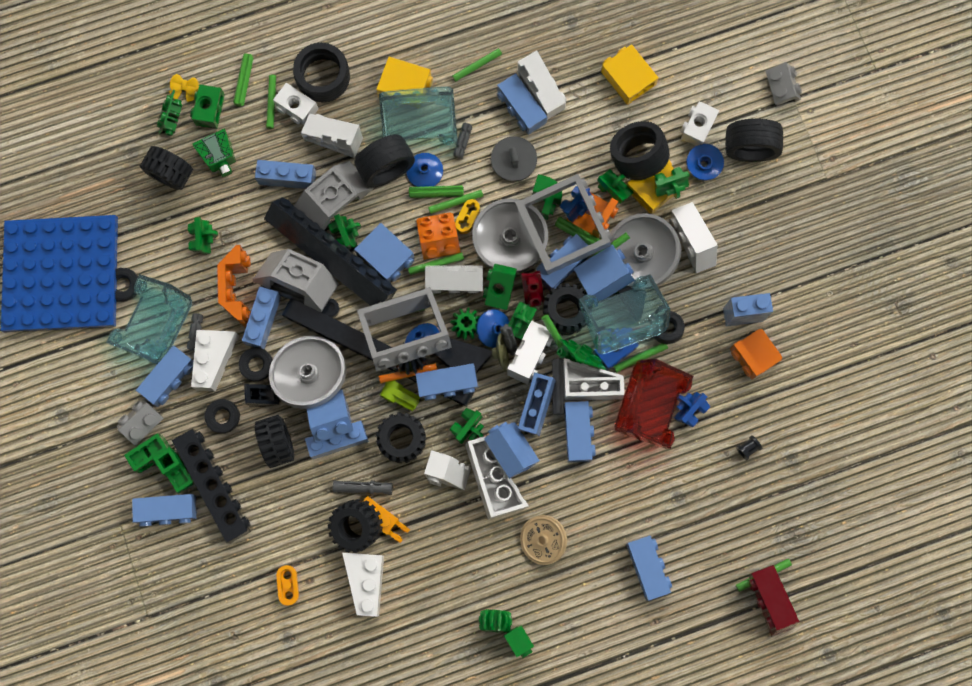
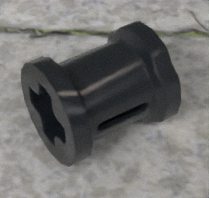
(749, 447)

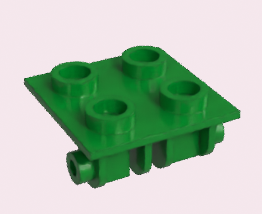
(172, 109)
(579, 353)

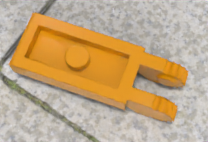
(389, 520)

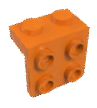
(607, 210)
(438, 235)
(755, 353)

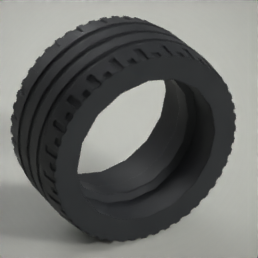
(317, 52)
(632, 136)
(754, 140)
(384, 160)

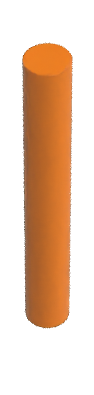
(397, 375)

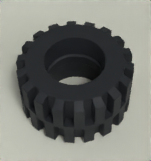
(166, 167)
(560, 294)
(394, 422)
(274, 441)
(345, 536)

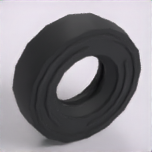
(130, 292)
(670, 338)
(246, 358)
(234, 416)

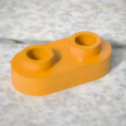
(286, 585)

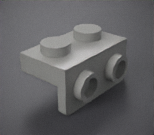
(783, 83)
(139, 421)

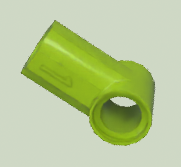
(397, 394)

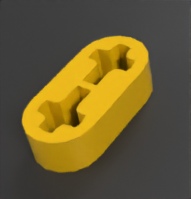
(464, 215)

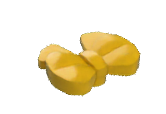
(178, 84)

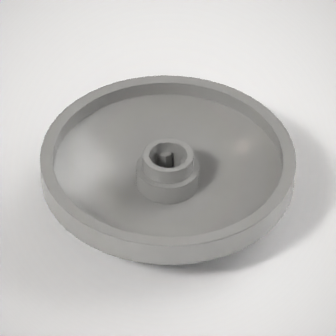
(503, 238)
(651, 247)
(307, 372)

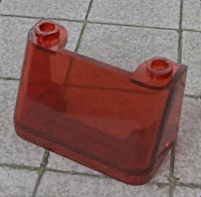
(651, 402)

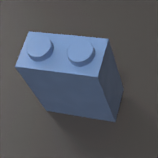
(385, 253)
(605, 273)
(747, 309)
(330, 418)
(511, 449)

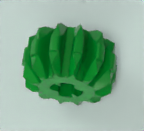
(459, 326)
(495, 621)

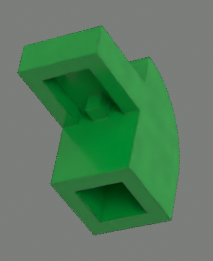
(543, 182)
(173, 467)

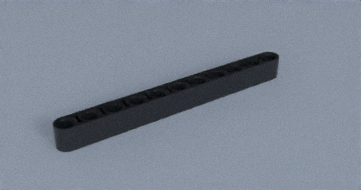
(346, 337)

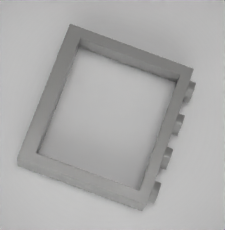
(590, 203)
(398, 307)

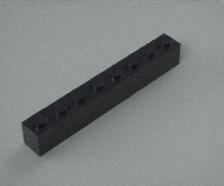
(329, 252)

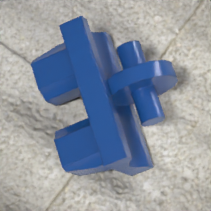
(576, 207)
(689, 405)

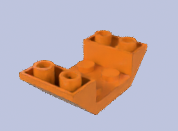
(233, 263)

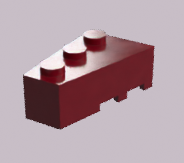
(773, 600)

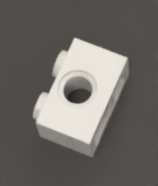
(287, 97)
(706, 116)

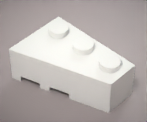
(541, 84)
(454, 278)
(590, 383)
(446, 470)
(365, 581)

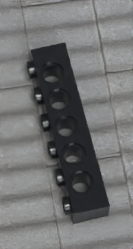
(184, 445)

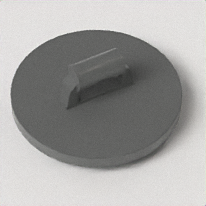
(514, 159)

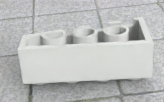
(496, 489)

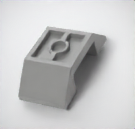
(332, 193)
(299, 275)

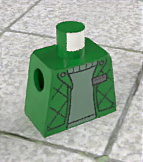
(216, 152)

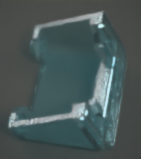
(419, 114)
(626, 316)
(154, 320)

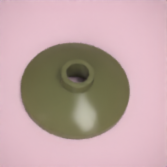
(500, 353)

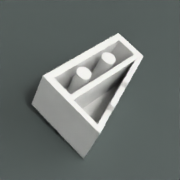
(332, 134)
(695, 237)
(530, 353)
(211, 357)

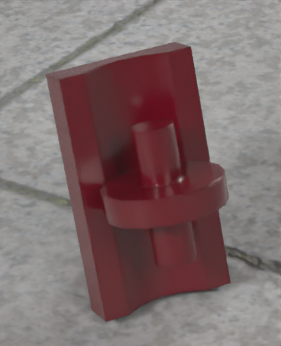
(532, 288)

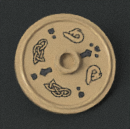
(543, 539)

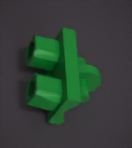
(614, 185)
(671, 185)
(347, 229)
(203, 236)
(521, 320)
(472, 418)

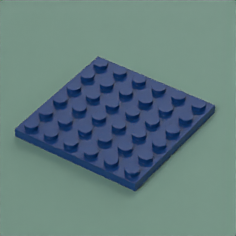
(59, 273)

